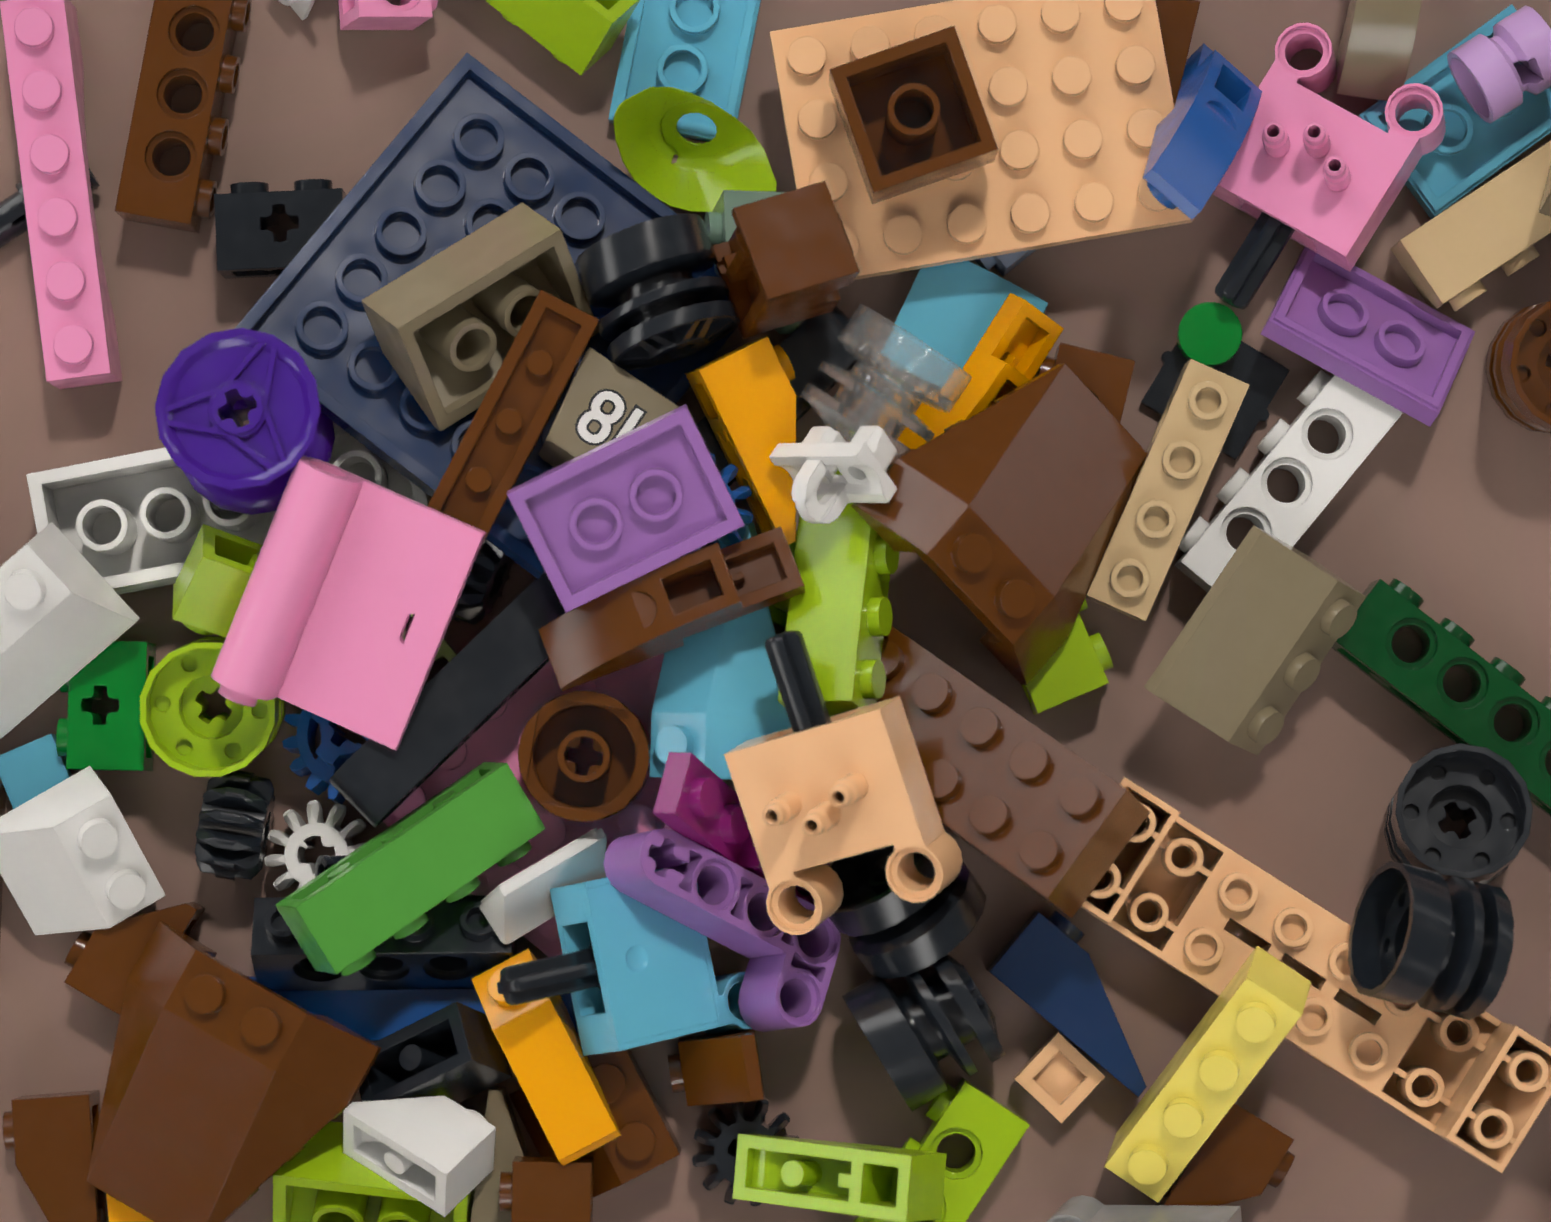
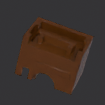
(786, 259)

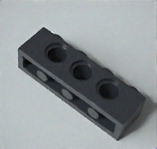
(440, 955)

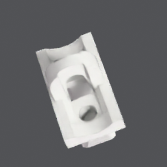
(813, 466)

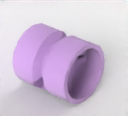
(1500, 68)

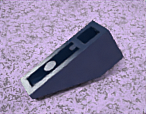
(1063, 986)

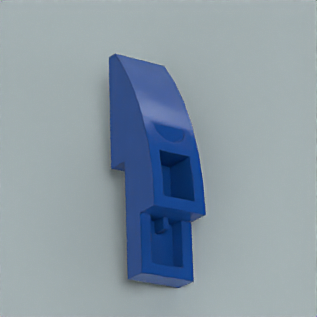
(1201, 132)

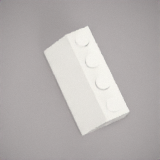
(51, 622)

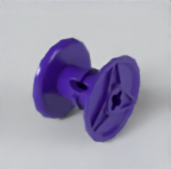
(218, 388)

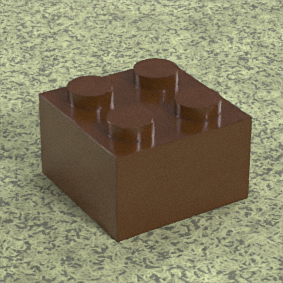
(913, 115)

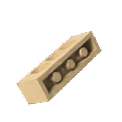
(1167, 489)

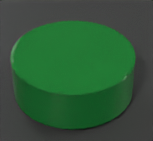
(1209, 334)

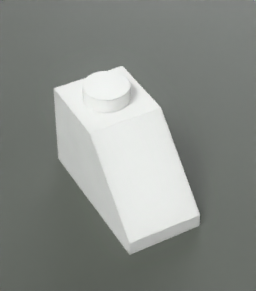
(422, 1146)

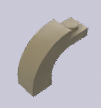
(1376, 47)

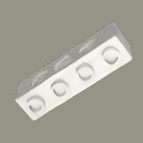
(1360, 427)

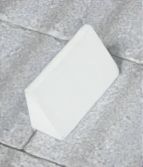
(526, 899)

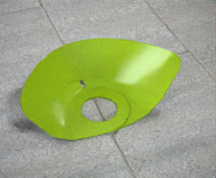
(649, 139)

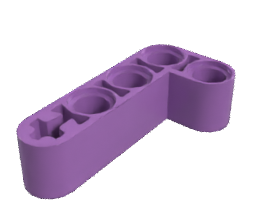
(777, 961)

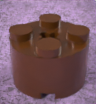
(563, 726)

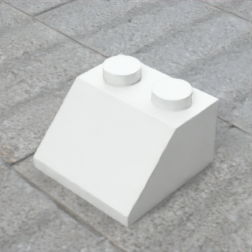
(74, 859)

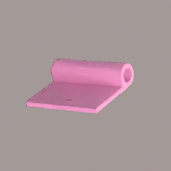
(334, 601)

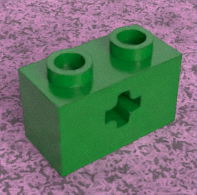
(121, 742)

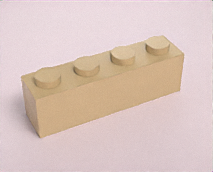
(1479, 235)

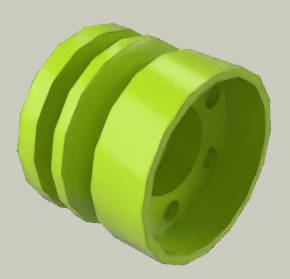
(177, 719)

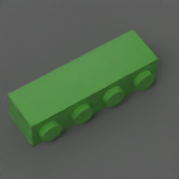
(411, 868)

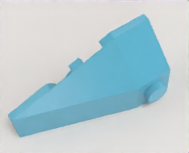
(717, 691)

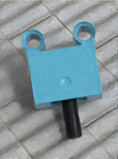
(627, 971)

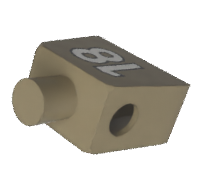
(599, 408)

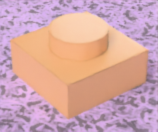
(1059, 1077)

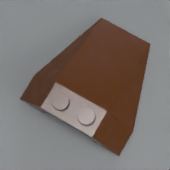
(1016, 511)
(213, 1084)

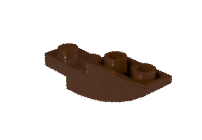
(669, 605)

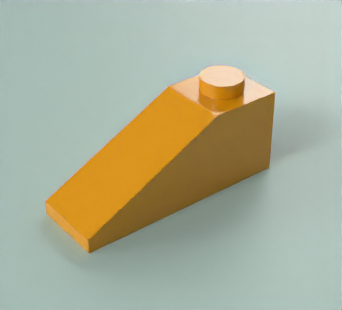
(750, 412)
(549, 1066)

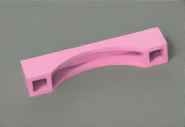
(57, 193)

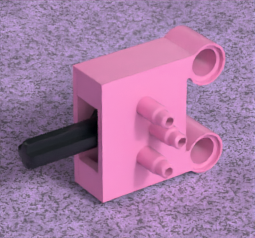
(1317, 167)

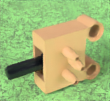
(835, 793)

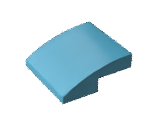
(955, 306)

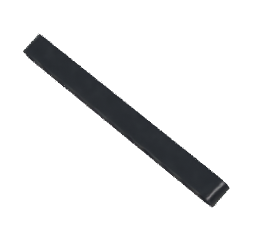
(511, 647)

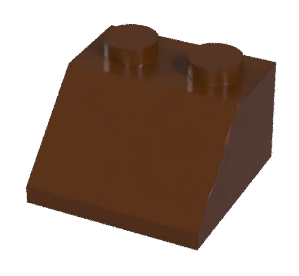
(644, 1130)

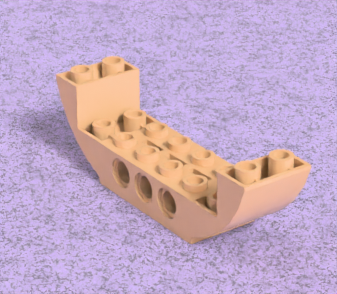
(1210, 909)

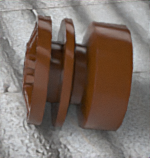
(1518, 369)

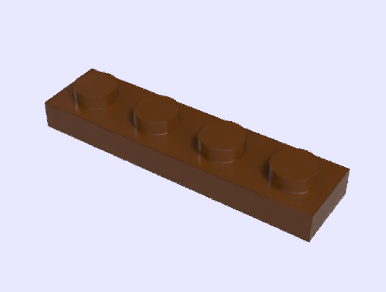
(514, 412)

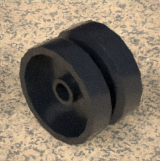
(899, 935)

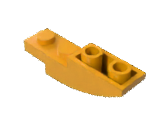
(1000, 363)

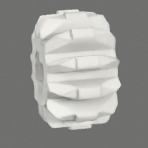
(303, 833)

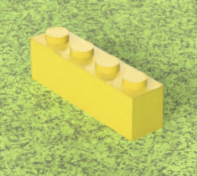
(1208, 1073)

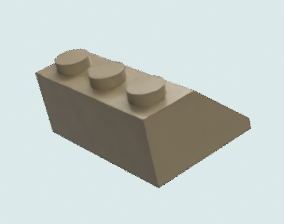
(462, 309)
(1256, 641)

